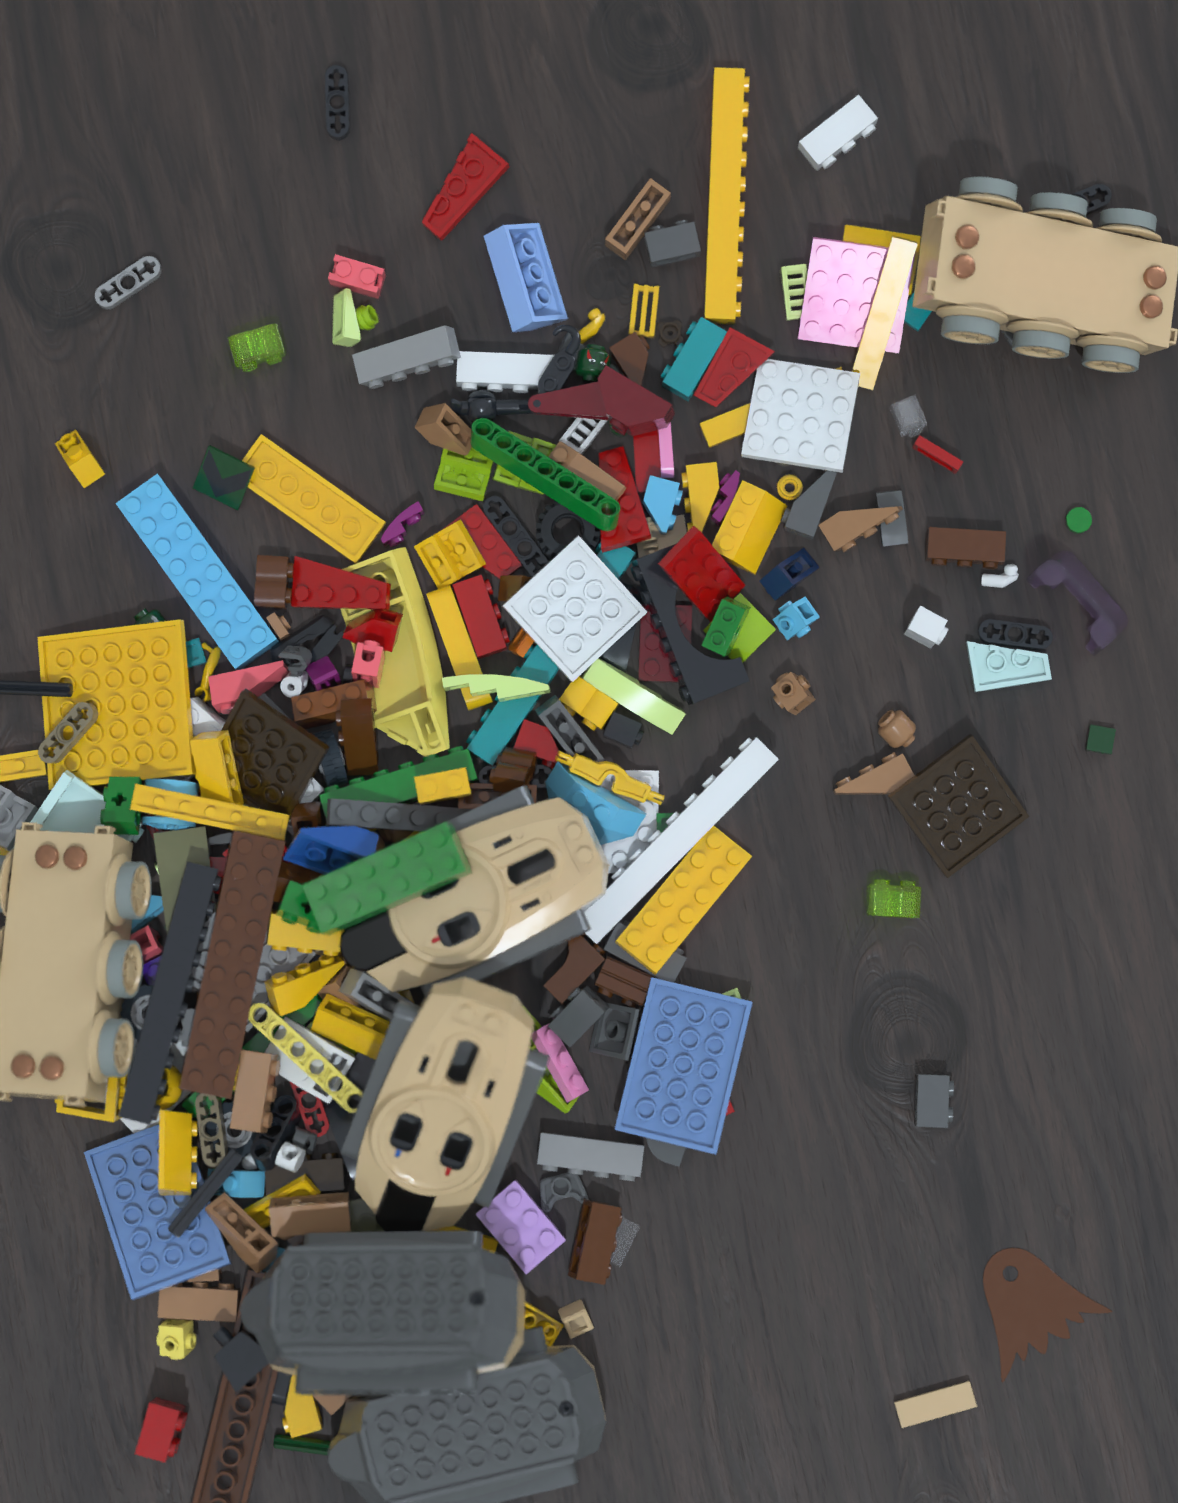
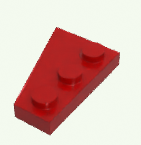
(731, 366)
(492, 547)

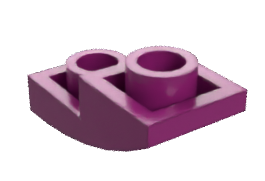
(728, 491)
(395, 531)

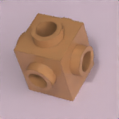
(792, 692)

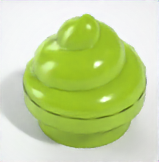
(366, 317)

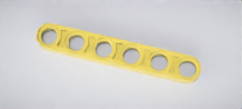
(304, 1061)

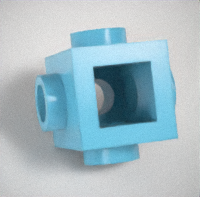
(796, 618)

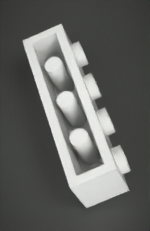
(500, 371)

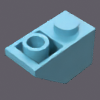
(659, 502)
(243, 1184)

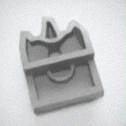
(12, 814)

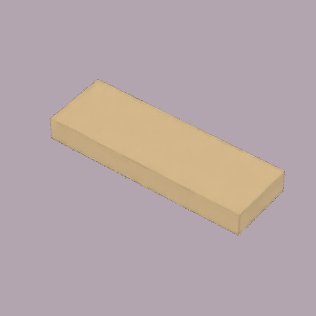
(935, 1404)

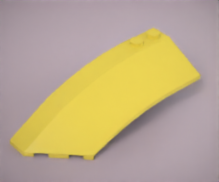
(411, 687)

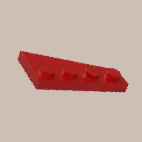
(470, 179)
(632, 522)
(333, 588)

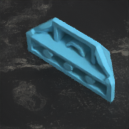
(608, 813)

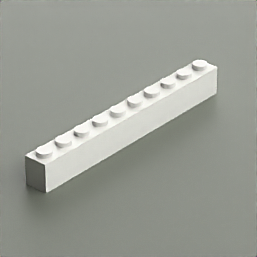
(680, 836)

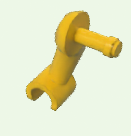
(208, 671)

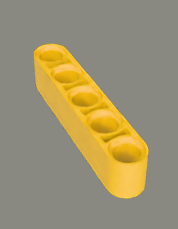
(456, 641)

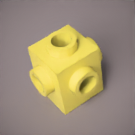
(176, 1338)

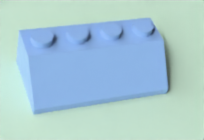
(525, 276)

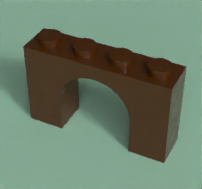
(580, 964)

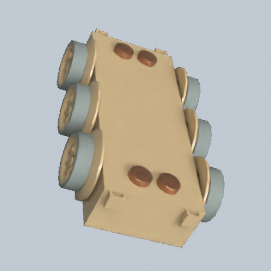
(1047, 275)
(68, 962)

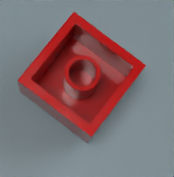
(160, 1430)

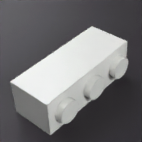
(838, 133)

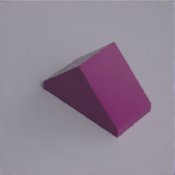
(323, 674)

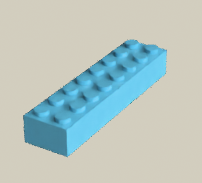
(197, 572)

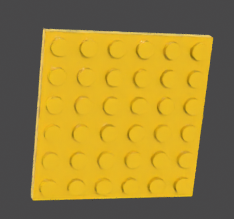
(141, 699)

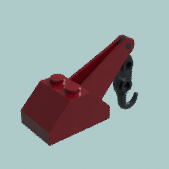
(612, 398)

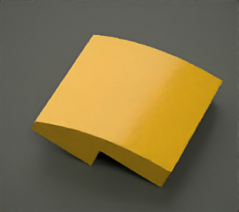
(449, 554)

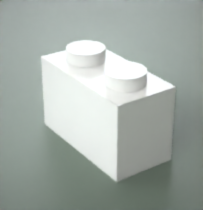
(927, 627)

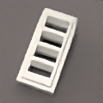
(585, 443)

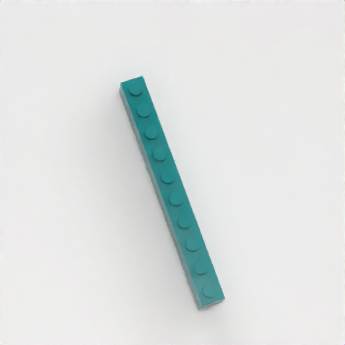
(507, 716)

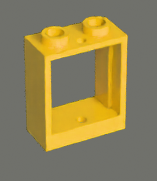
(115, 1092)

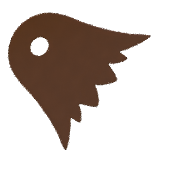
(1030, 1304)

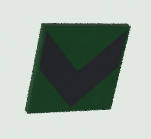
(223, 477)

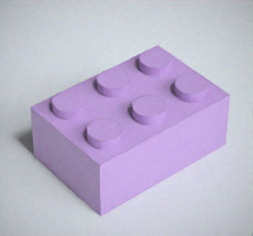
(521, 1226)

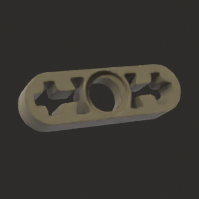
(74, 714)
(204, 1137)

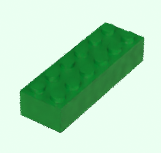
(400, 784)
(387, 878)

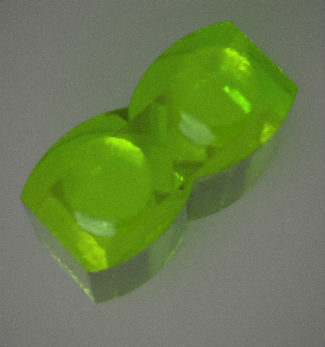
(257, 346)
(893, 900)

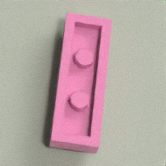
(560, 1063)

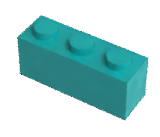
(693, 358)

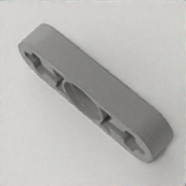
(108, 286)

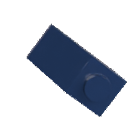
(789, 574)

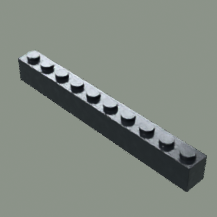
(169, 992)

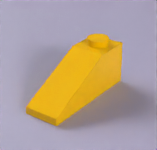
(301, 1413)

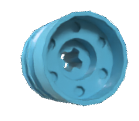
(168, 823)

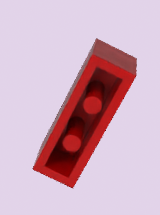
(481, 616)

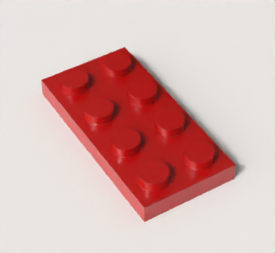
(701, 573)

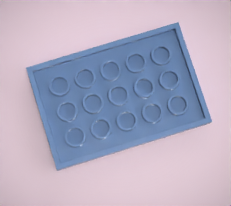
(683, 1066)
(139, 1218)

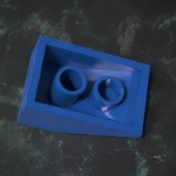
(330, 847)

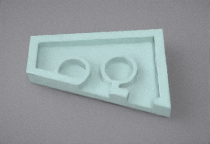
(1004, 667)

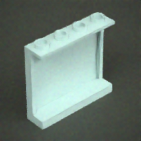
(74, 808)

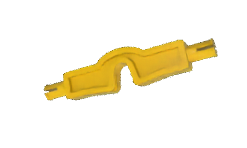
(597, 772)

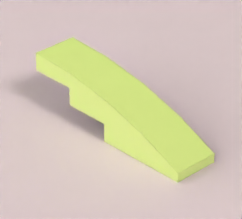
(506, 686)
(633, 695)

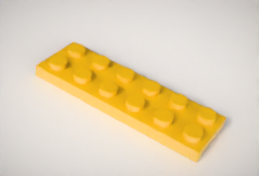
(311, 500)
(683, 899)

